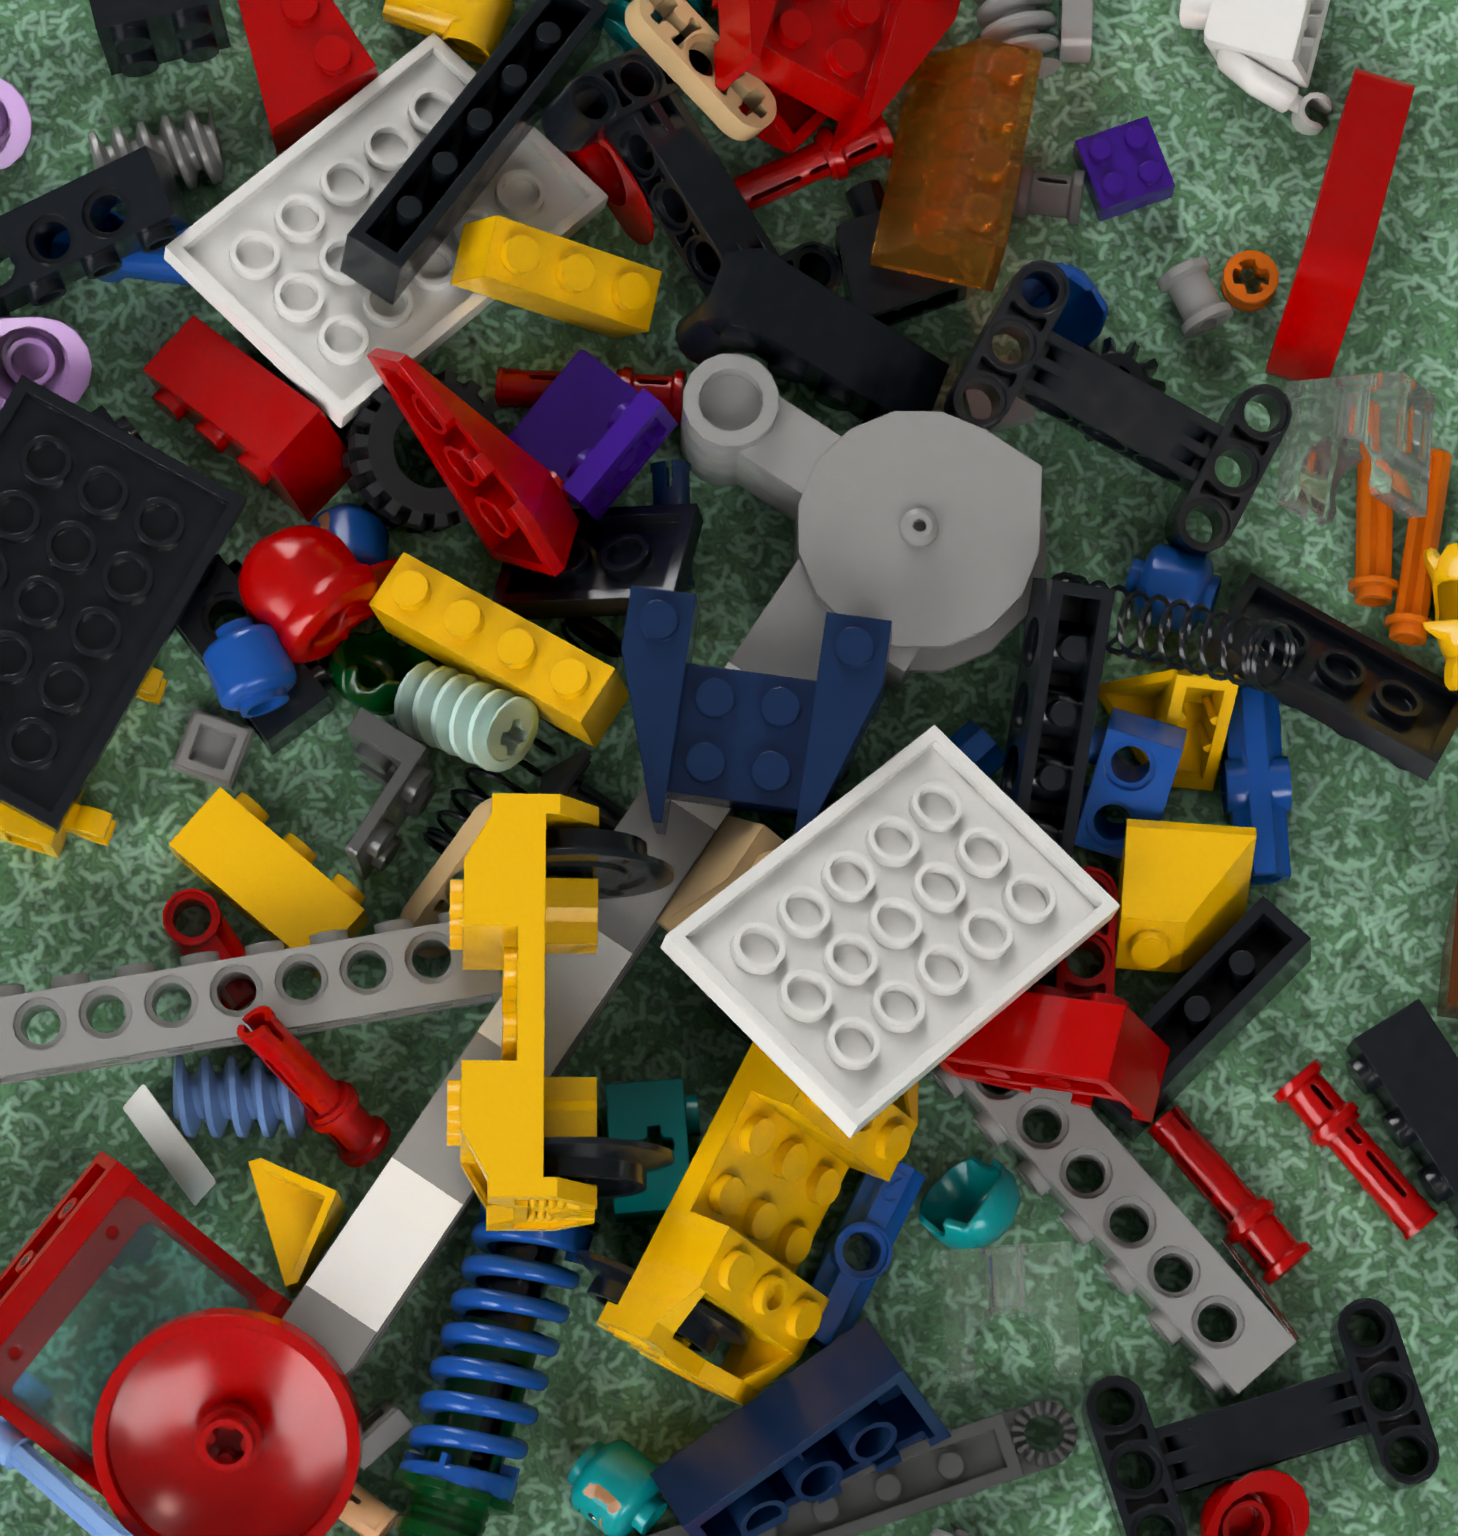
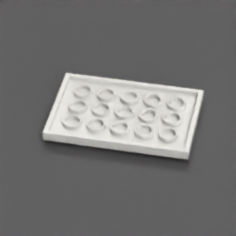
(279, 240)
(890, 929)

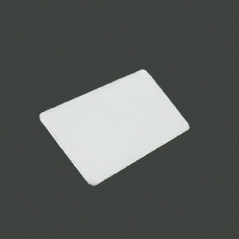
(169, 1144)

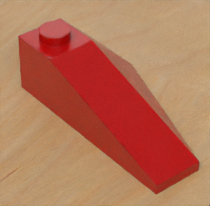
(498, 485)

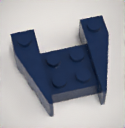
(743, 733)

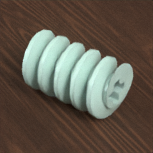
(465, 716)

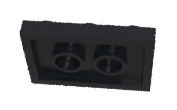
(624, 548)

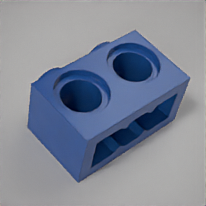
(1138, 789)

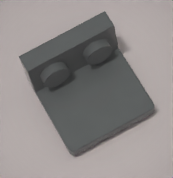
(405, 772)

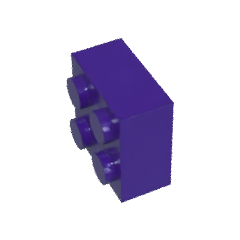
(1123, 168)

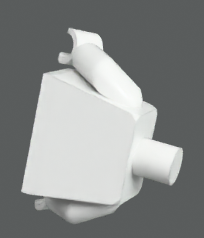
(1265, 49)

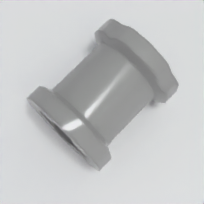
(1195, 297)

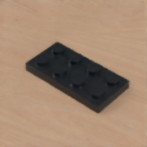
(1346, 679)

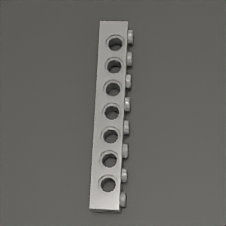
(212, 1025)
(1169, 1235)

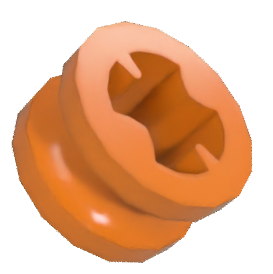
(1262, 267)

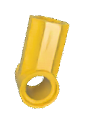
(464, 25)

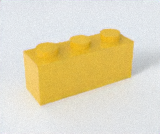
(556, 277)
(266, 875)

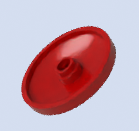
(227, 1430)

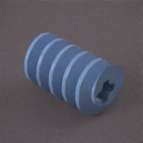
(234, 1098)

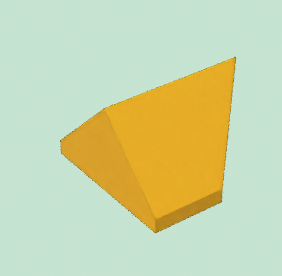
(1183, 701)
(298, 1218)

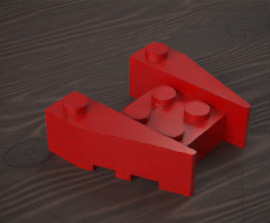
(830, 53)

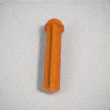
(1374, 546)
(1415, 584)

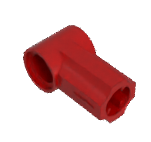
(217, 937)

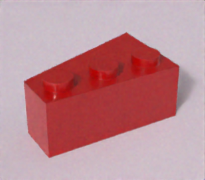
(1067, 1047)

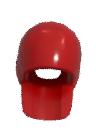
(308, 589)

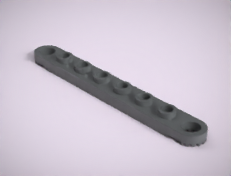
(930, 1476)

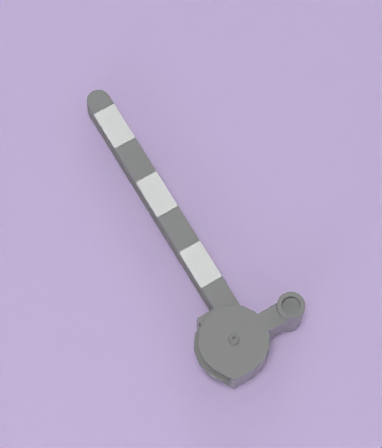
(891, 524)

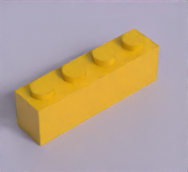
(499, 648)

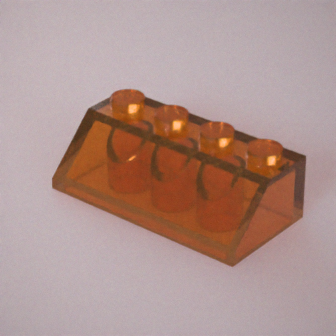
(958, 163)

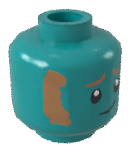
(616, 1489)

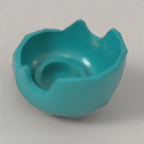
(970, 1204)

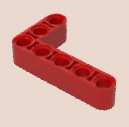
(1341, 228)

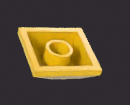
(1179, 891)

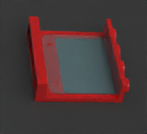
(90, 1288)

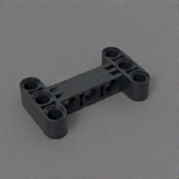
(678, 172)
(1121, 409)
(1266, 1427)

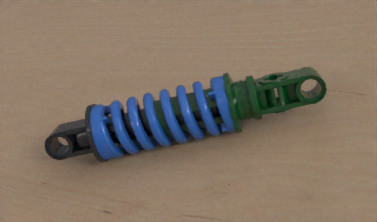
(484, 1383)

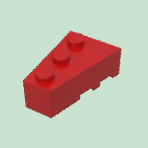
(303, 63)
(250, 416)

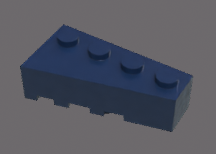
(800, 1439)

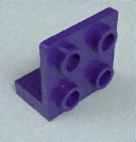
(593, 432)

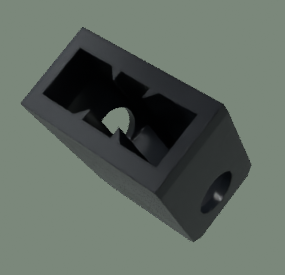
(880, 291)

